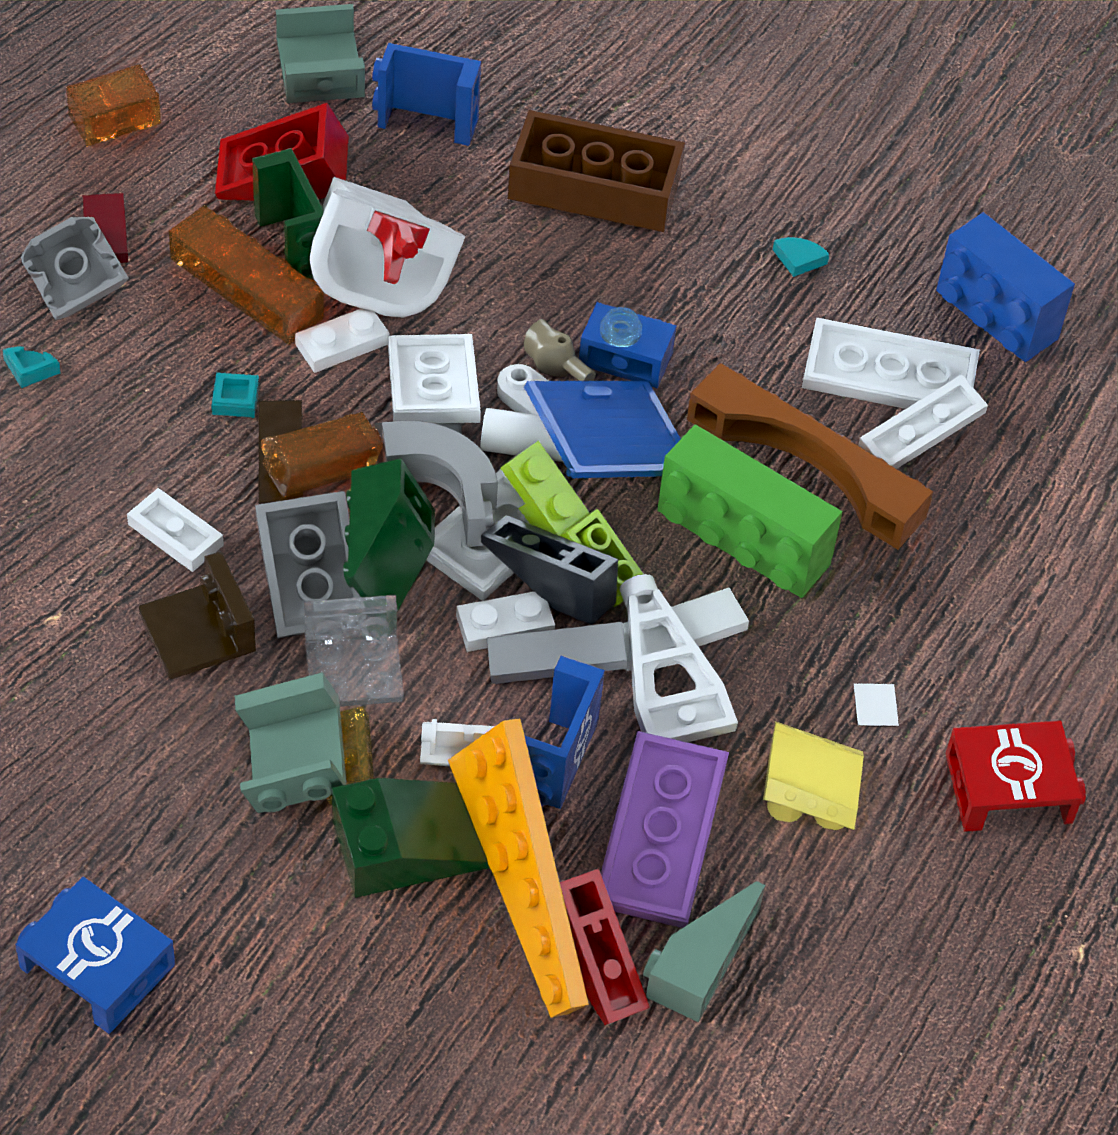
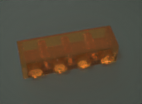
(246, 274)

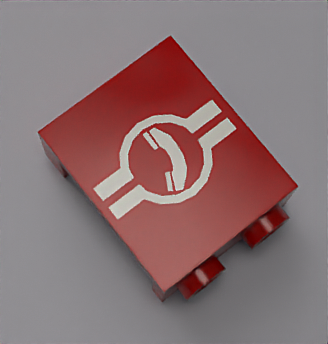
(1013, 770)

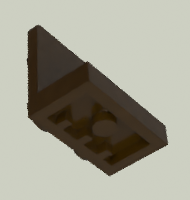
(201, 623)

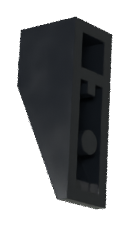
(557, 569)

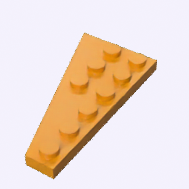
(511, 827)

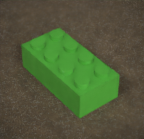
(748, 511)

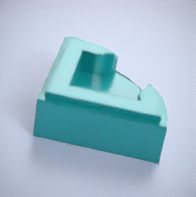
(800, 254)
(30, 366)

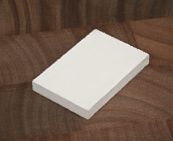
(434, 378)
(474, 566)

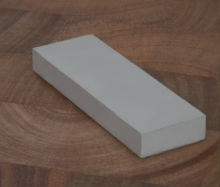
(537, 653)

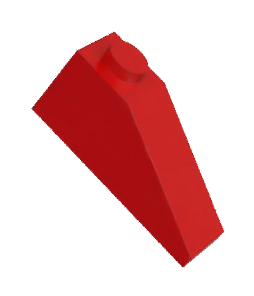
(602, 949)

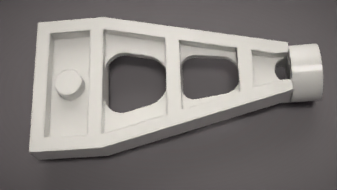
(682, 715)

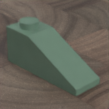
(700, 953)

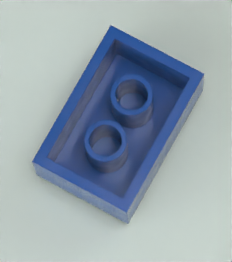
(1004, 287)

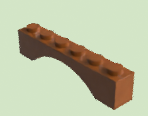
(740, 410)

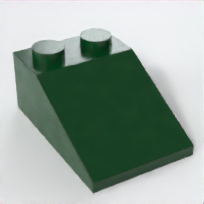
(403, 833)

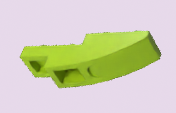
(558, 509)

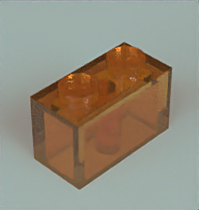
(113, 105)

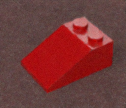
(312, 134)

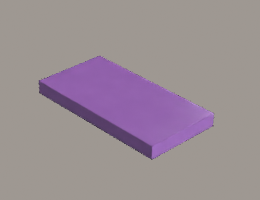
(662, 828)

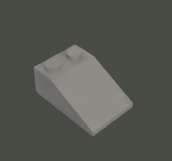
(303, 555)

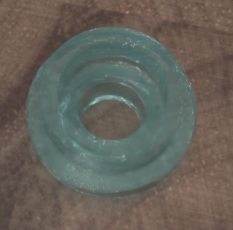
(621, 327)

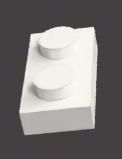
(341, 339)
(175, 529)
(502, 617)

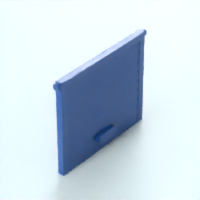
(605, 426)

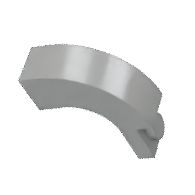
(450, 461)

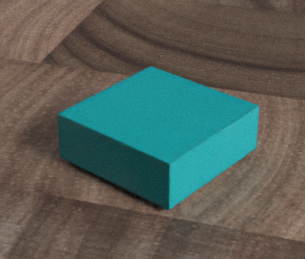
(235, 395)

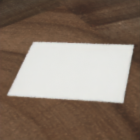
(876, 704)

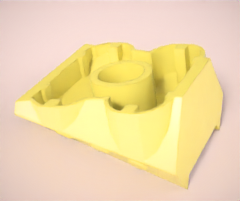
(812, 778)

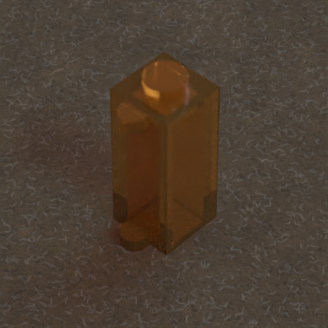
(320, 453)

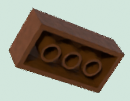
(595, 170)

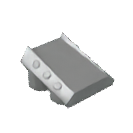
(73, 266)

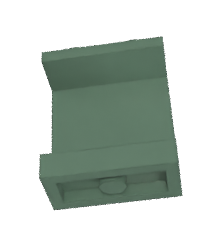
(319, 53)
(292, 742)

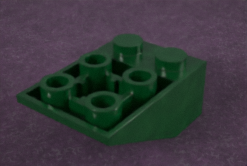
(387, 530)

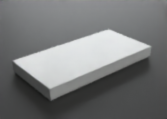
(882, 364)

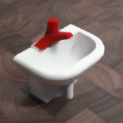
(381, 252)

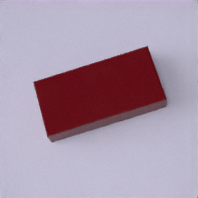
(110, 216)

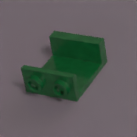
(286, 194)

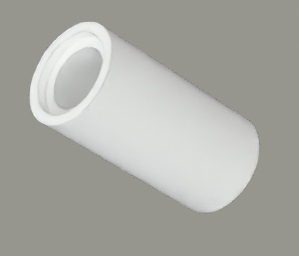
(513, 432)

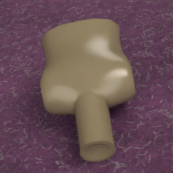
(554, 352)

